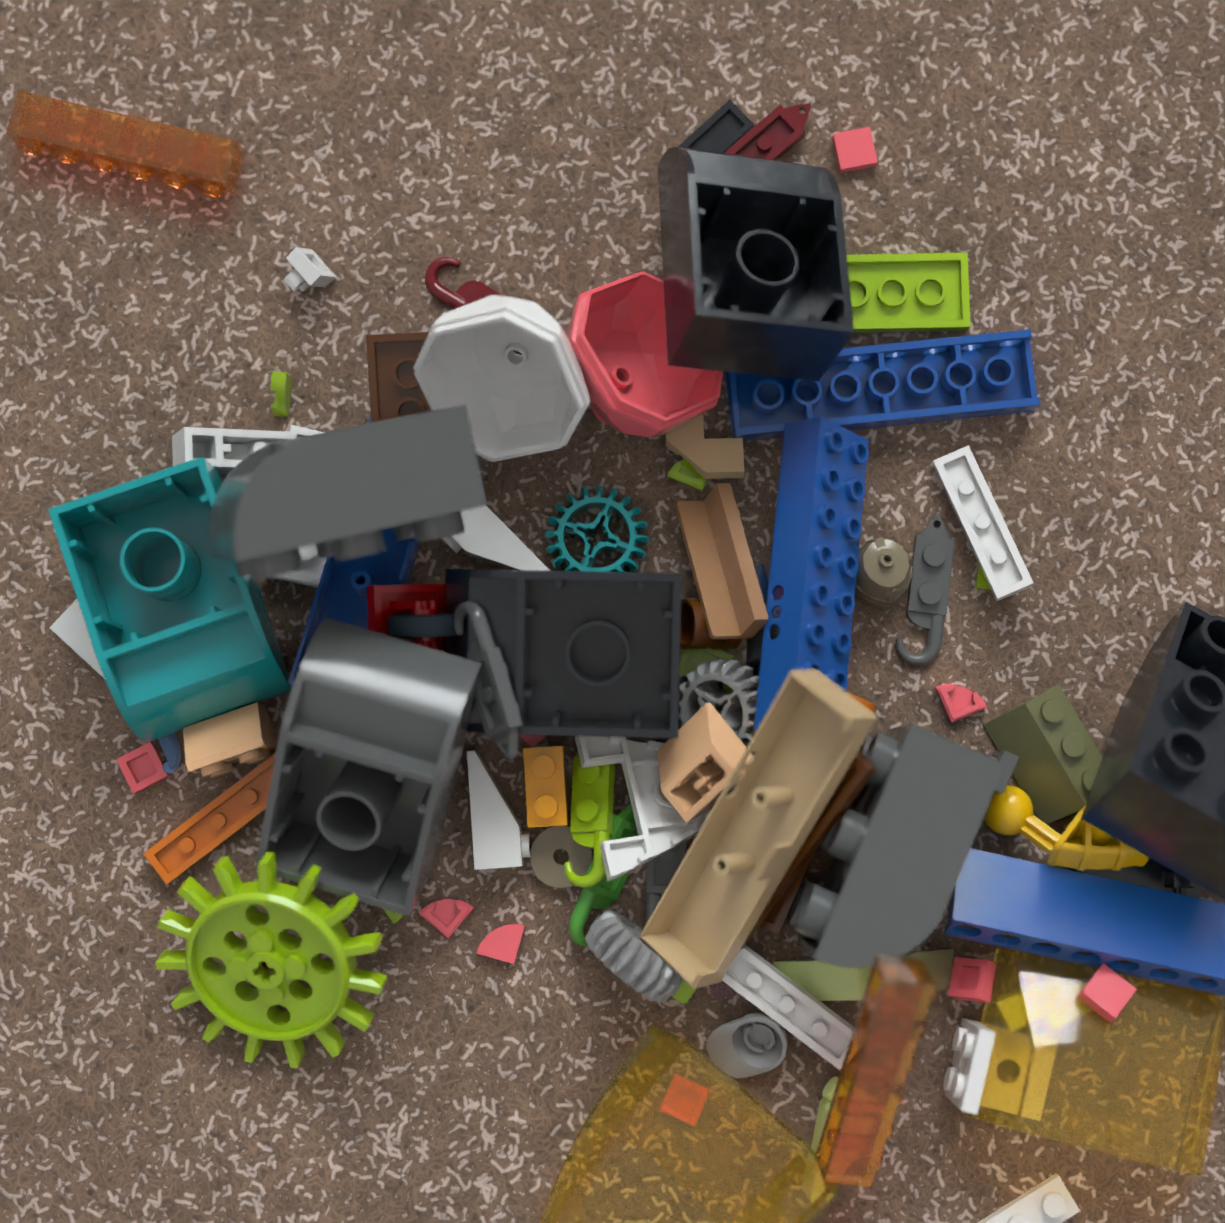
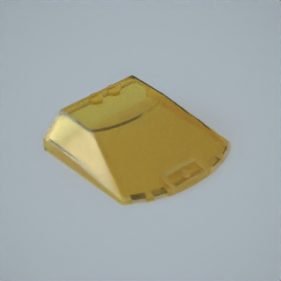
(1112, 1087)

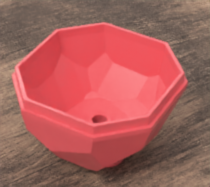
(624, 360)

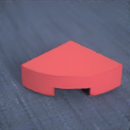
(959, 701)
(446, 914)
(502, 943)

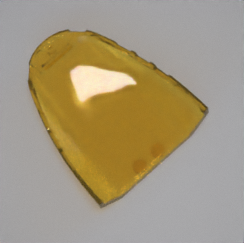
(684, 1147)

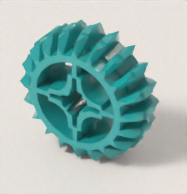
(580, 530)

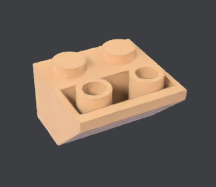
(227, 739)
(699, 763)

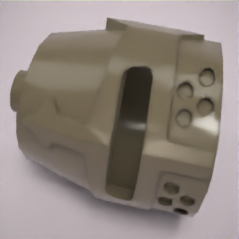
(882, 573)

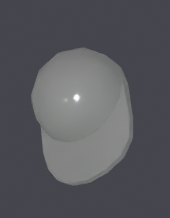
(748, 1045)

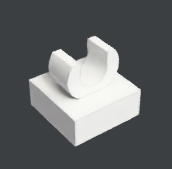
(308, 270)

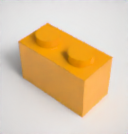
(545, 786)

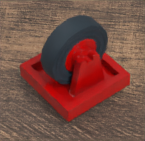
(410, 613)

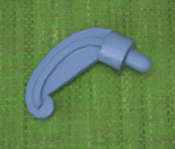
(172, 752)

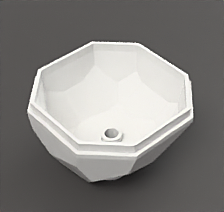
(511, 399)

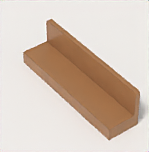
(722, 565)

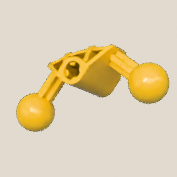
(1077, 848)

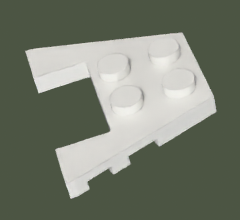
(655, 817)

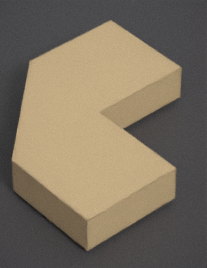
(710, 457)

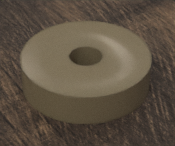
(543, 860)

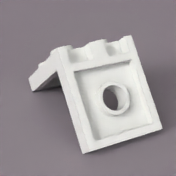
(970, 1064)

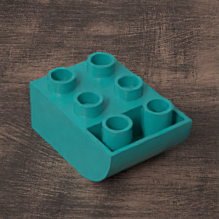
(164, 616)

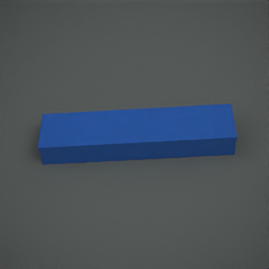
(893, 386)
(1091, 916)

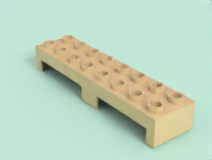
(757, 827)

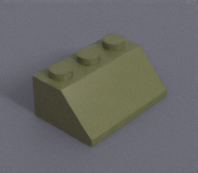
(1053, 751)

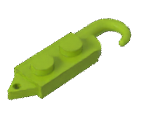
(591, 816)

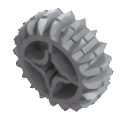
(735, 708)
(630, 958)

